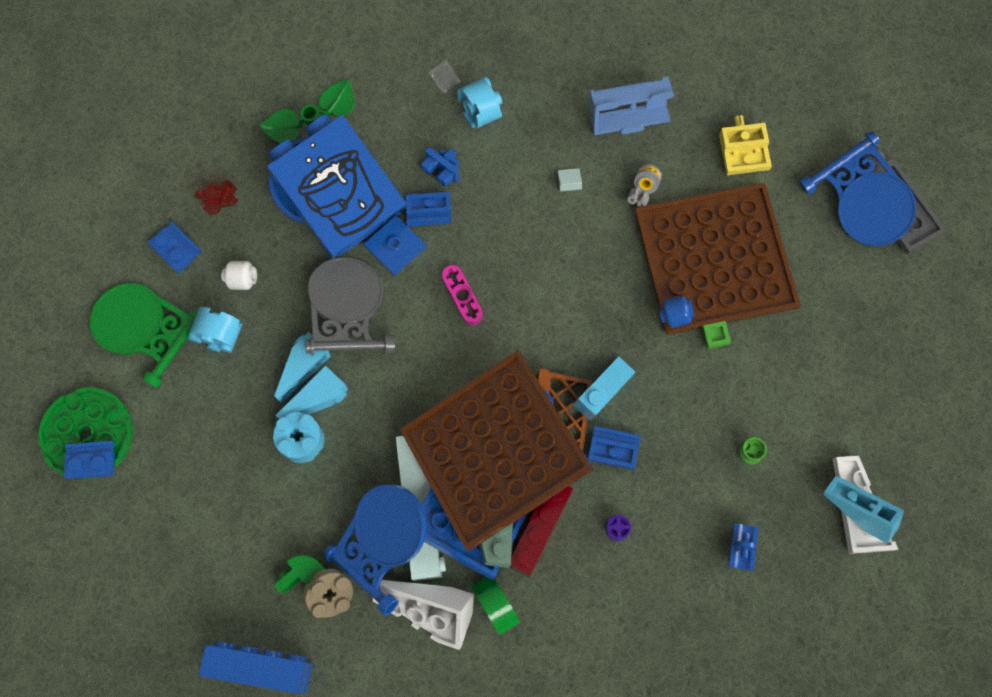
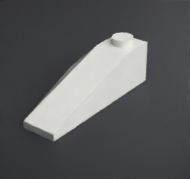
(435, 608)

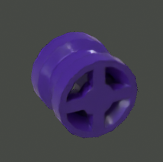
(618, 523)

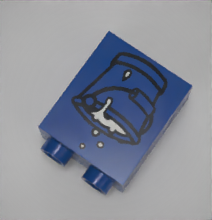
(335, 185)

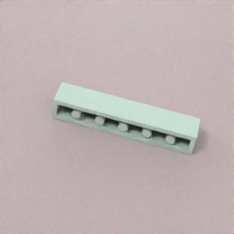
(427, 562)

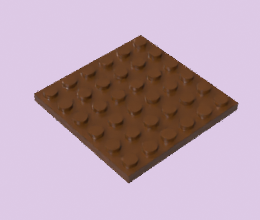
(719, 254)
(495, 450)

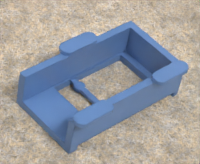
(632, 118)

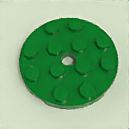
(80, 410)

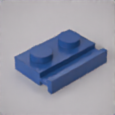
(428, 209)
(174, 247)
(614, 448)
(89, 460)

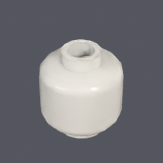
(239, 275)

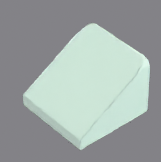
(570, 179)

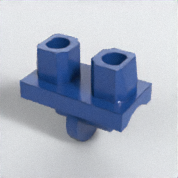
(444, 162)
(743, 547)

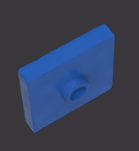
(395, 245)

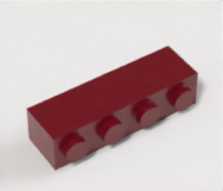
(539, 532)

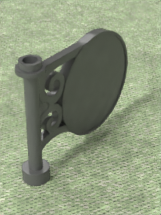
(345, 294)

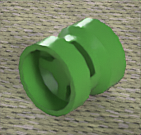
(756, 448)

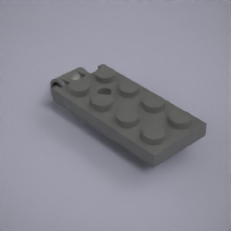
(926, 224)

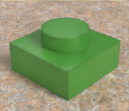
(716, 335)

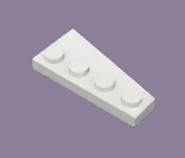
(858, 541)

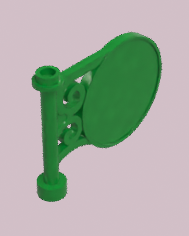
(131, 320)

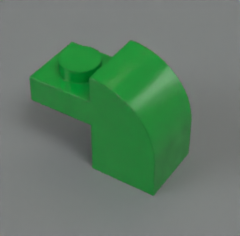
(302, 569)
(495, 605)

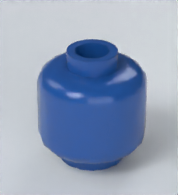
(677, 311)

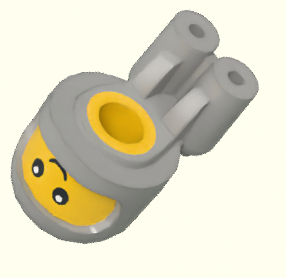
(645, 182)

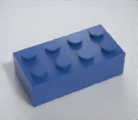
(256, 669)

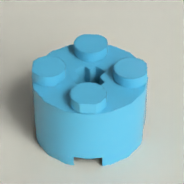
(480, 103)
(215, 329)
(289, 428)

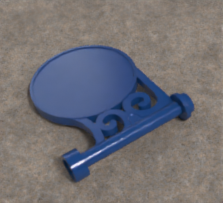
(876, 205)
(388, 532)

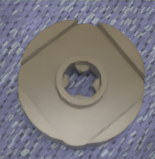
(334, 604)

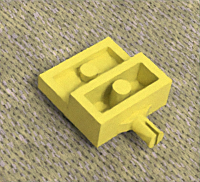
(745, 147)

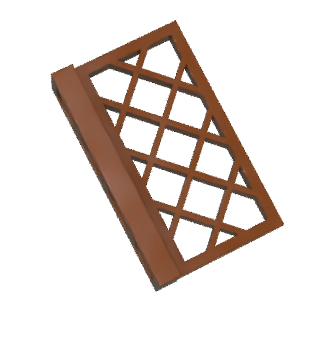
(544, 378)

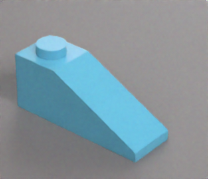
(299, 368)
(604, 388)
(317, 394)
(865, 509)

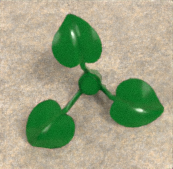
(285, 123)

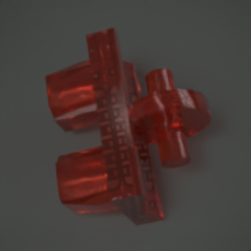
(217, 197)

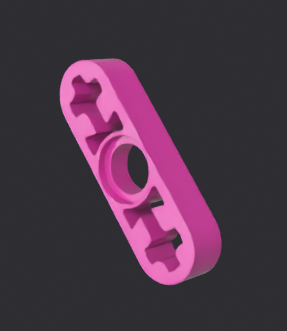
(450, 284)

